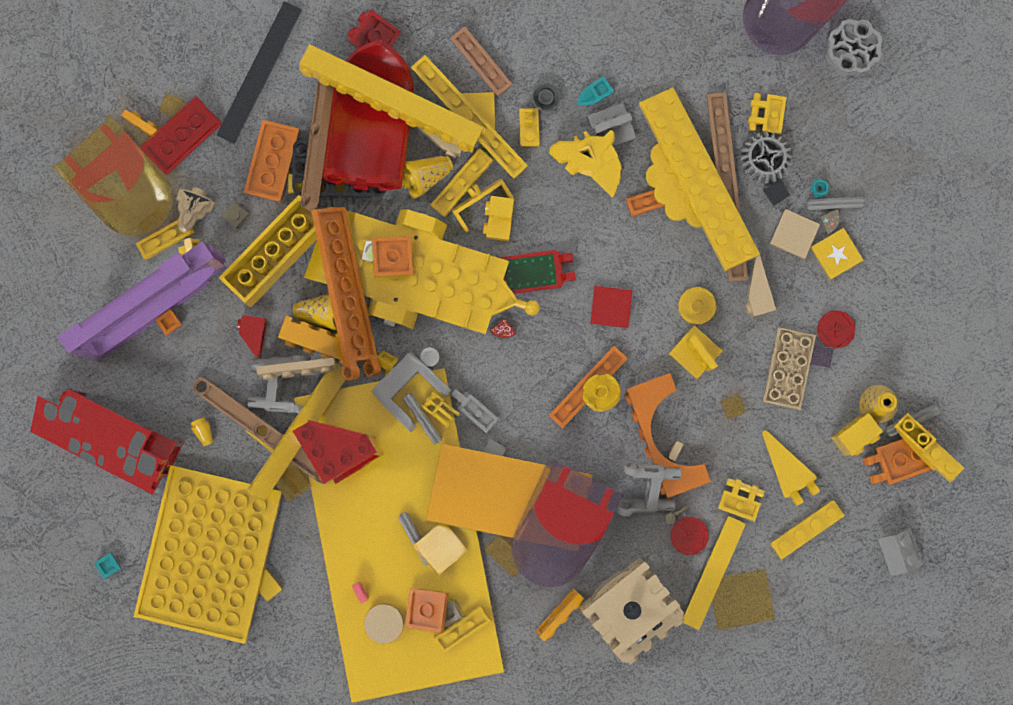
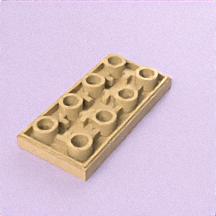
(789, 368)

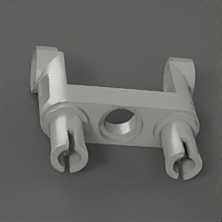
(271, 401)
(655, 476)

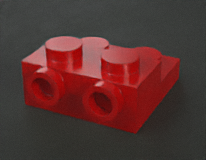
(372, 28)

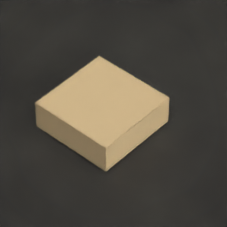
(675, 450)

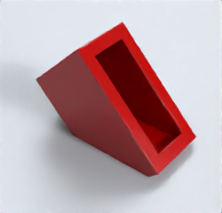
(252, 332)

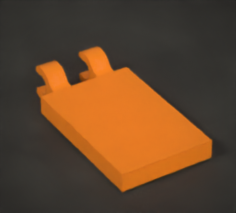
(897, 462)

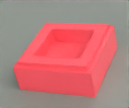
(360, 592)

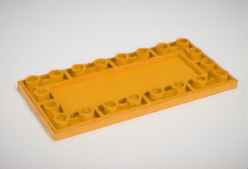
(482, 490)

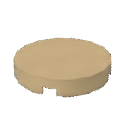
(383, 623)

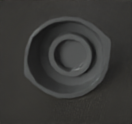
(546, 97)

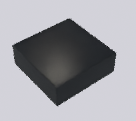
(776, 193)

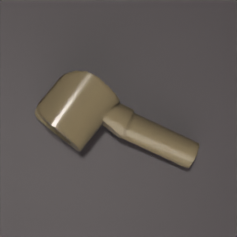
(670, 517)

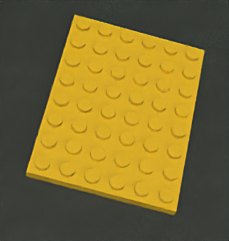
(207, 555)

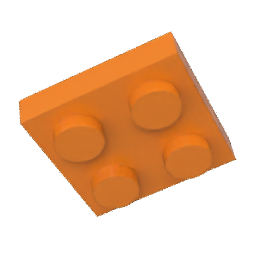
(392, 256)
(426, 610)

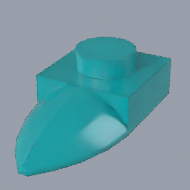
(595, 92)

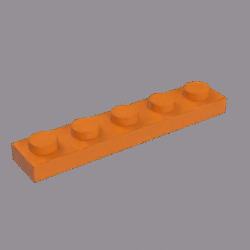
(574, 400)

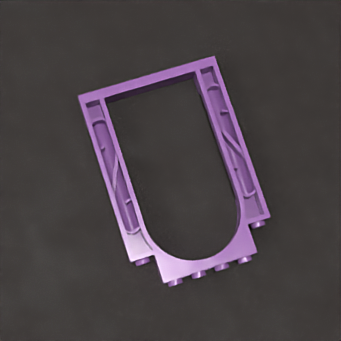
(143, 303)

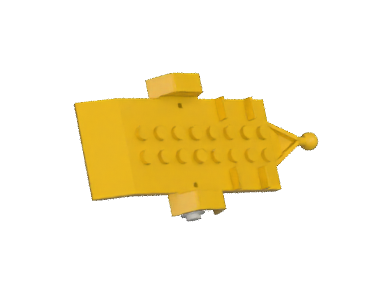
(446, 279)

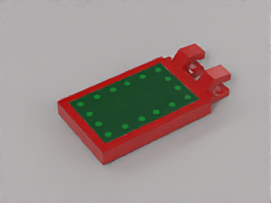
(537, 271)

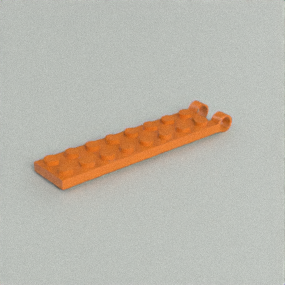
(346, 292)

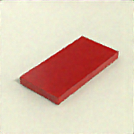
(180, 135)

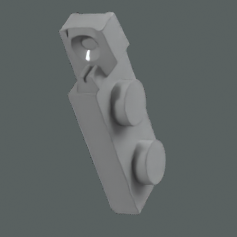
(475, 410)

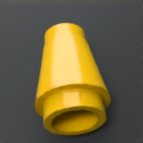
(202, 431)

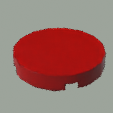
(836, 329)
(689, 535)

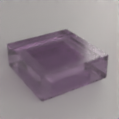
(822, 356)

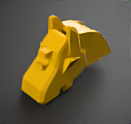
(602, 167)

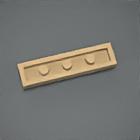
(289, 369)

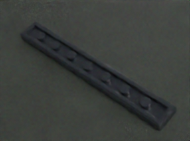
(259, 72)

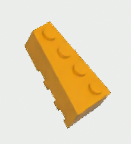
(311, 339)

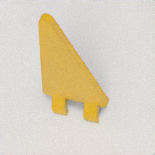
(789, 470)

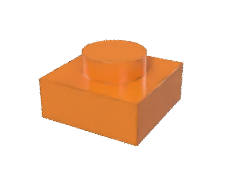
(168, 322)

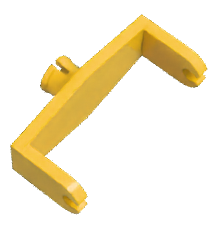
(476, 195)

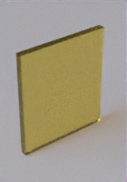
(742, 600)

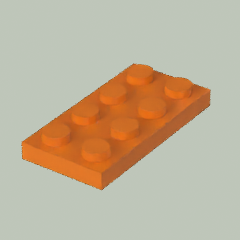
(271, 161)

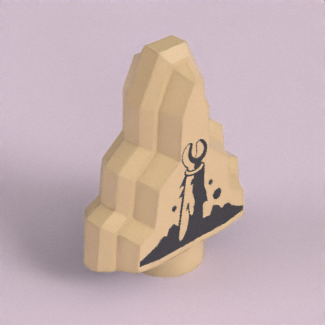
(192, 206)

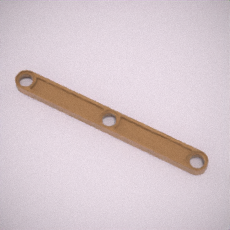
(317, 146)
(251, 423)

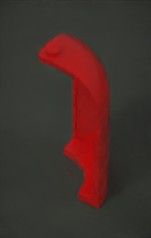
(364, 143)

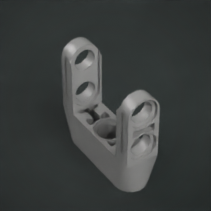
(398, 378)

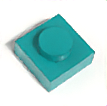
(107, 565)

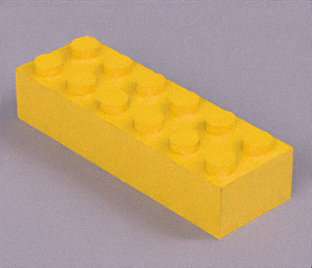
(271, 253)

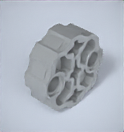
(859, 58)

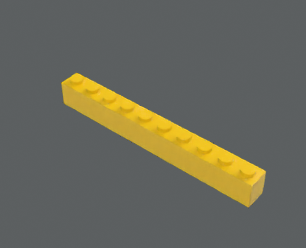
(390, 98)

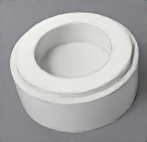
(430, 357)

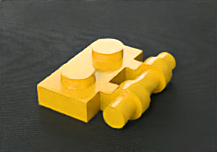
(773, 113)
(740, 505)

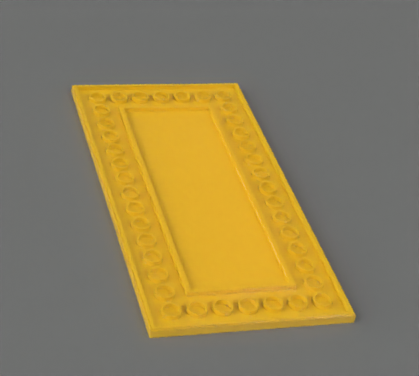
(370, 546)

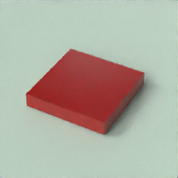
(611, 307)

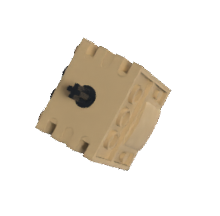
(632, 610)

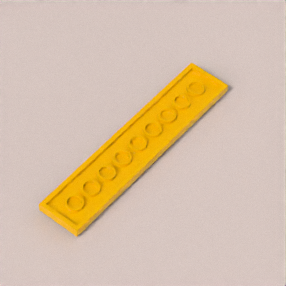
(699, 179)

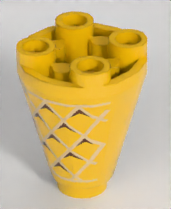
(425, 173)
(316, 311)
(873, 403)

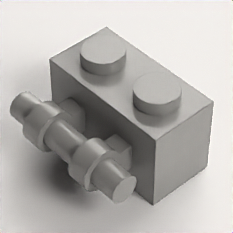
(901, 552)

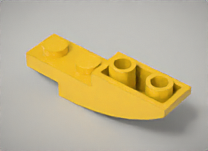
(927, 448)

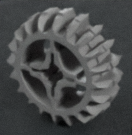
(764, 150)

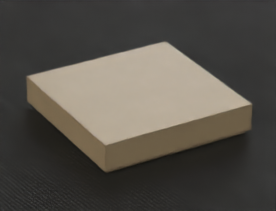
(794, 234)

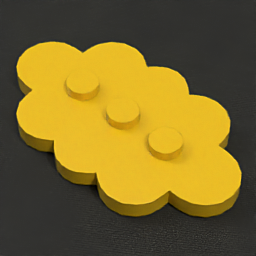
(668, 189)

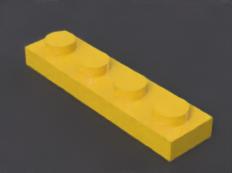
(807, 529)

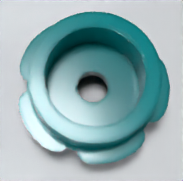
(824, 188)

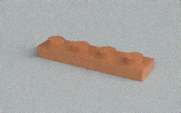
(481, 61)

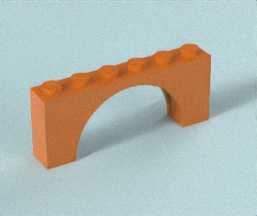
(644, 401)

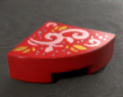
(503, 330)

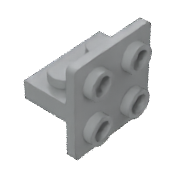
(613, 119)

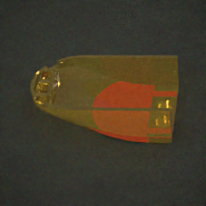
(118, 180)

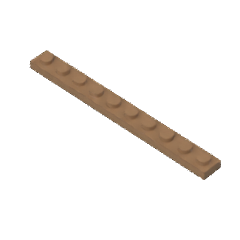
(724, 161)

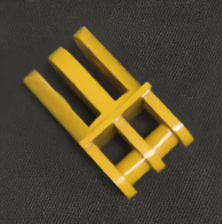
(438, 408)

